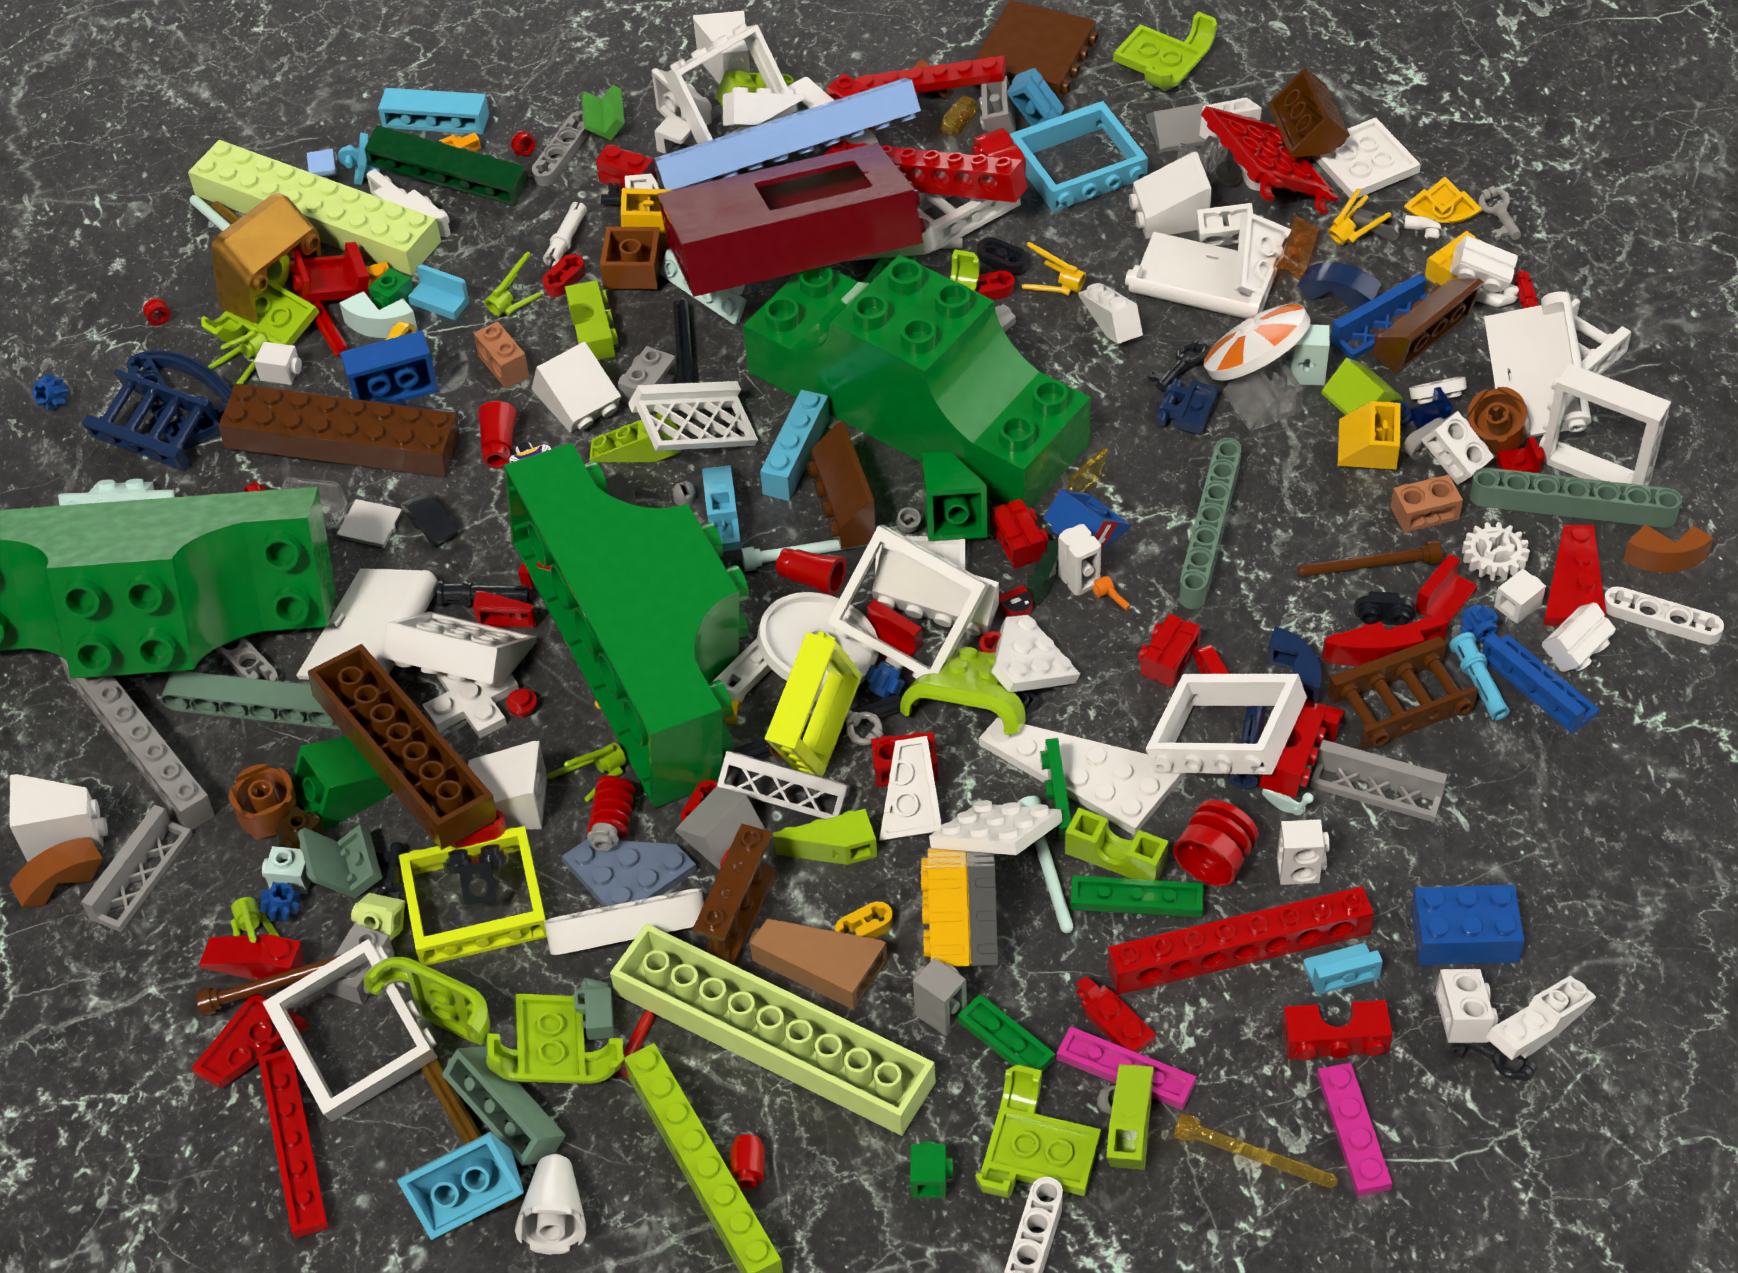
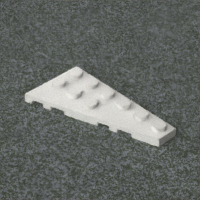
(1096, 775)

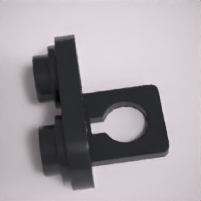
(1384, 607)
(467, 865)

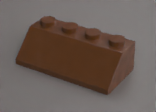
(1308, 117)
(1426, 323)
(842, 488)

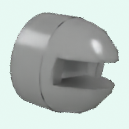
(678, 494)
(905, 516)
(1105, 1099)

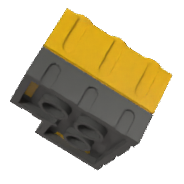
(959, 907)

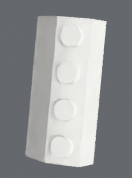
(926, 593)

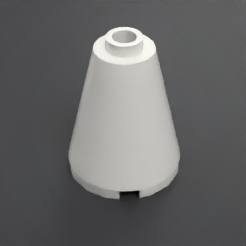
(552, 1208)

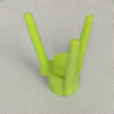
(500, 299)
(249, 346)
(606, 759)
(248, 917)

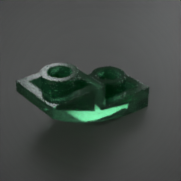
(1044, 574)

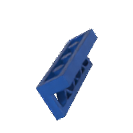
(1378, 310)
(1539, 682)

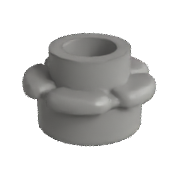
(603, 836)

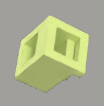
(380, 914)

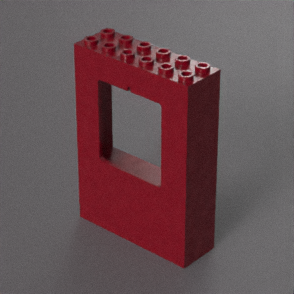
(790, 218)

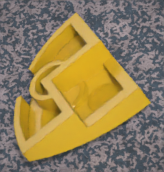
(1443, 204)

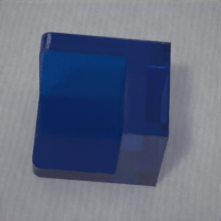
(1438, 408)

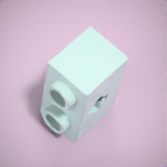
(1310, 356)

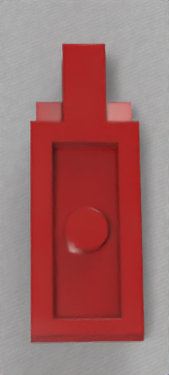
(1113, 1016)

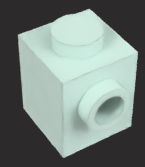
(286, 866)

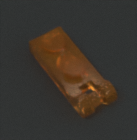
(1297, 247)

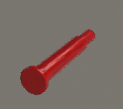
(637, 1038)

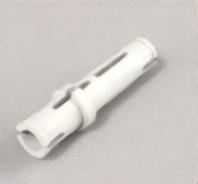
(562, 239)

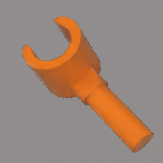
(1105, 586)

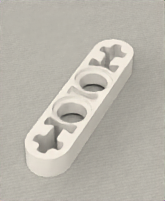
(1661, 619)

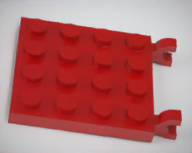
(1266, 158)

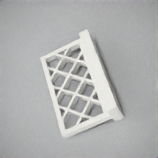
(689, 399)

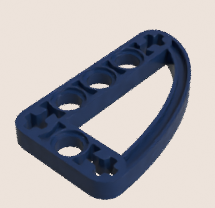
(166, 359)

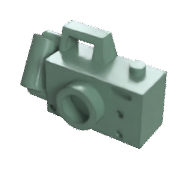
(597, 1008)

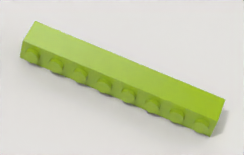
(701, 1163)

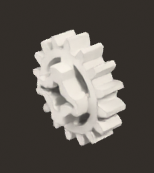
(1495, 551)

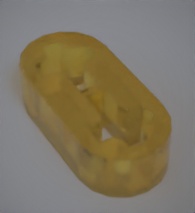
(959, 116)

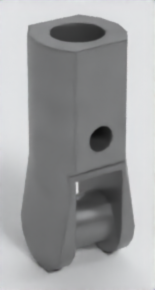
(1387, 229)

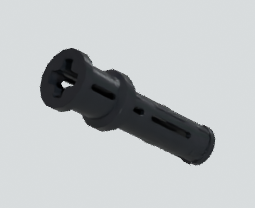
(465, 592)

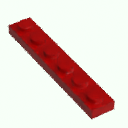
(944, 75)
(293, 1144)

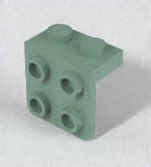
(341, 865)

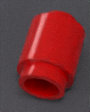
(747, 1161)

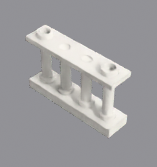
(963, 219)
(1611, 346)

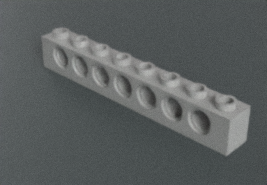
(145, 748)

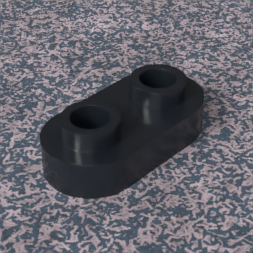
(1002, 255)

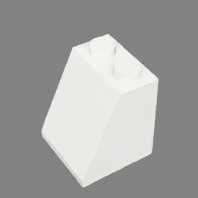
(714, 25)
(1171, 196)
(576, 388)
(517, 783)
(52, 813)

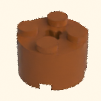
(1499, 418)
(262, 799)

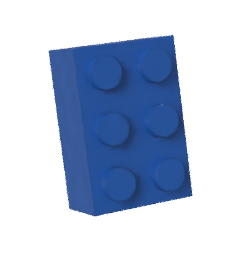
(391, 369)
(1467, 924)

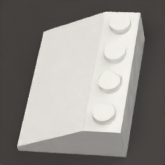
(456, 647)

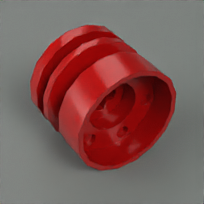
(1216, 843)

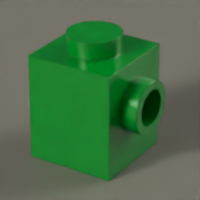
(390, 288)
(929, 1170)

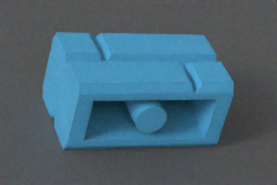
(1034, 97)

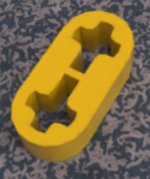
(862, 920)

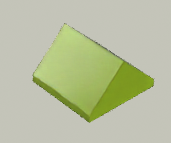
(1355, 386)

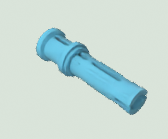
(1474, 664)

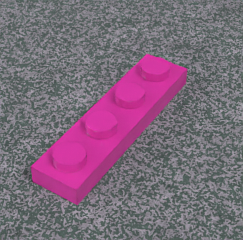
(1103, 1060)
(1354, 1129)

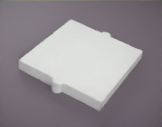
(369, 523)

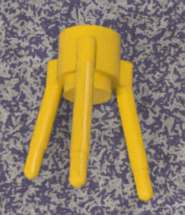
(1344, 227)
(1069, 277)

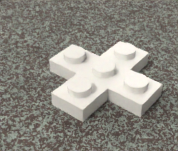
(469, 701)

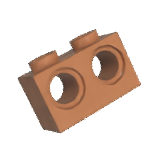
(501, 354)
(1426, 503)

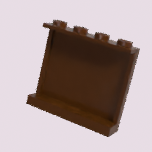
(1041, 40)

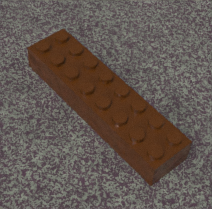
(339, 430)
(402, 746)

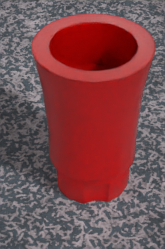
(496, 432)
(812, 569)

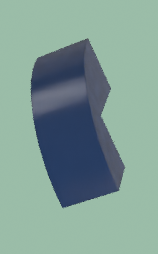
(1345, 281)
(1293, 653)

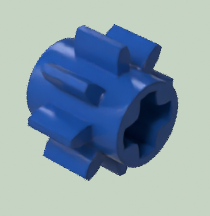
(50, 392)
(1479, 621)
(884, 679)
(280, 901)

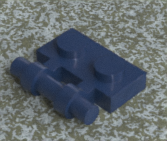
(1194, 409)

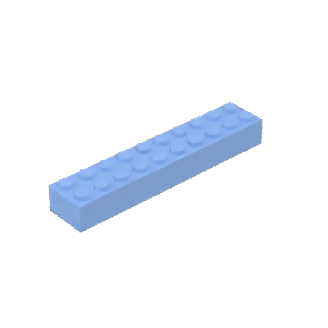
(789, 134)

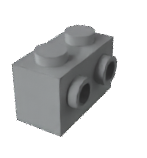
(997, 107)
(647, 369)
(351, 984)
(939, 995)

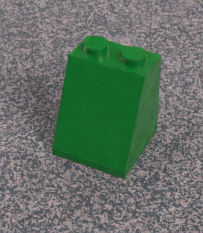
(952, 498)
(336, 781)

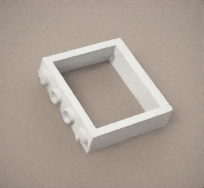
(763, 61)
(1613, 396)
(930, 559)
(1276, 690)
(337, 1106)

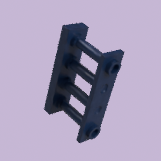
(150, 444)

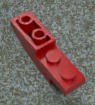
(1375, 642)

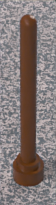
(1430, 553)
(211, 1000)

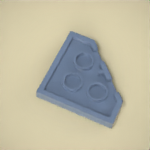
(629, 870)

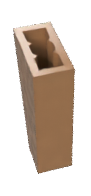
(820, 959)

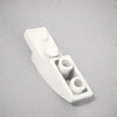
(382, 187)
(1542, 1020)

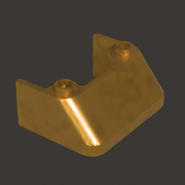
(253, 245)

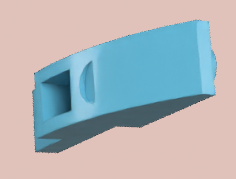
(722, 505)

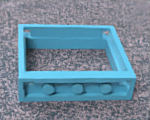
(1069, 127)

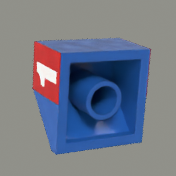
(1077, 508)

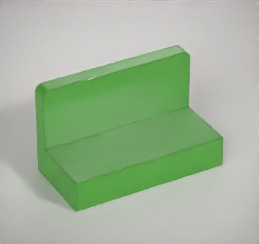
(603, 115)

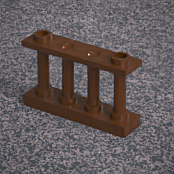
(1395, 667)
(737, 895)

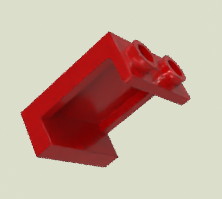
(330, 275)

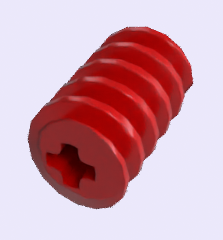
(612, 803)

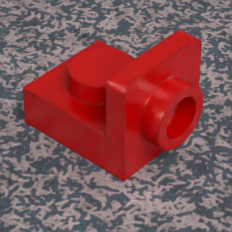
(1522, 459)

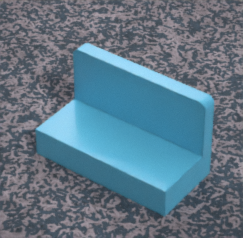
(439, 293)
(1343, 968)

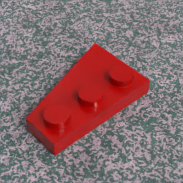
(241, 1043)

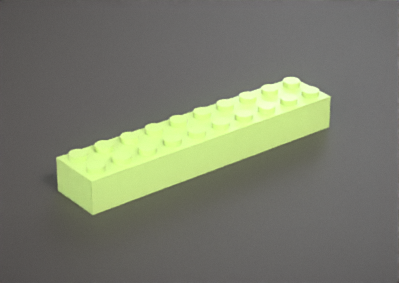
(337, 211)
(774, 1028)

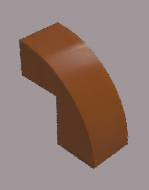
(1657, 553)
(63, 863)

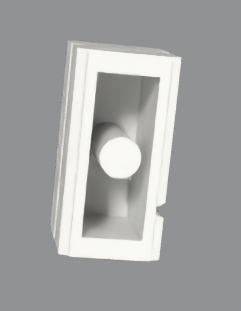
(1483, 261)
(1079, 559)
(1579, 637)

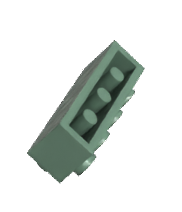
(503, 1106)

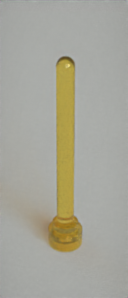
(1189, 1129)

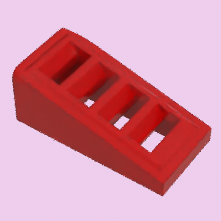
(503, 611)

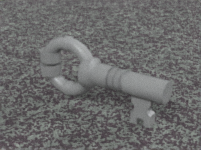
(1500, 209)
(853, 719)

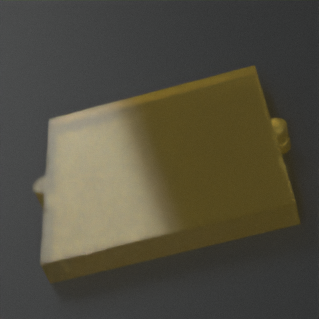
(1088, 472)

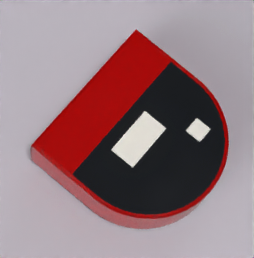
(1016, 602)

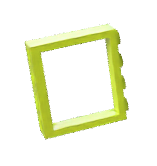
(815, 657)
(481, 936)

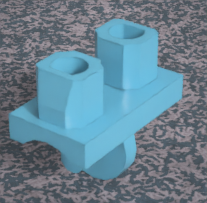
(355, 157)

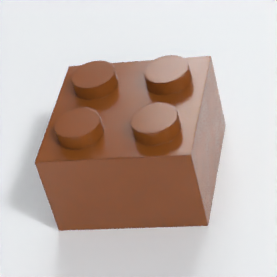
(631, 258)

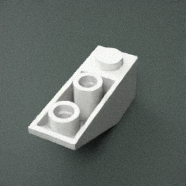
(752, 109)
(1113, 312)

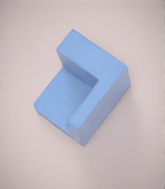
(322, 163)

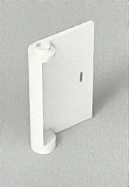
(1194, 276)
(1535, 348)
(365, 609)

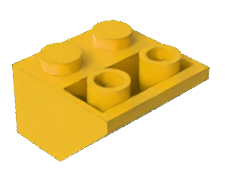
(642, 209)
(1370, 436)

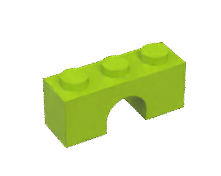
(591, 319)
(1093, 842)

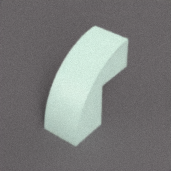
(366, 319)

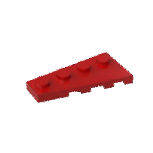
(1575, 575)

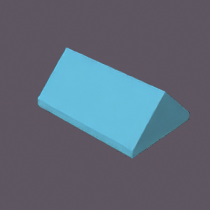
(462, 1184)

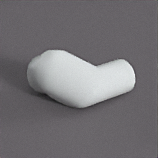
(1423, 223)
(1501, 299)

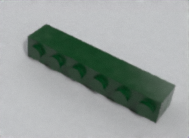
(446, 165)

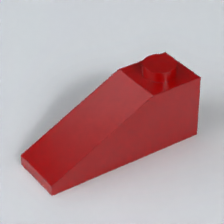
(252, 960)

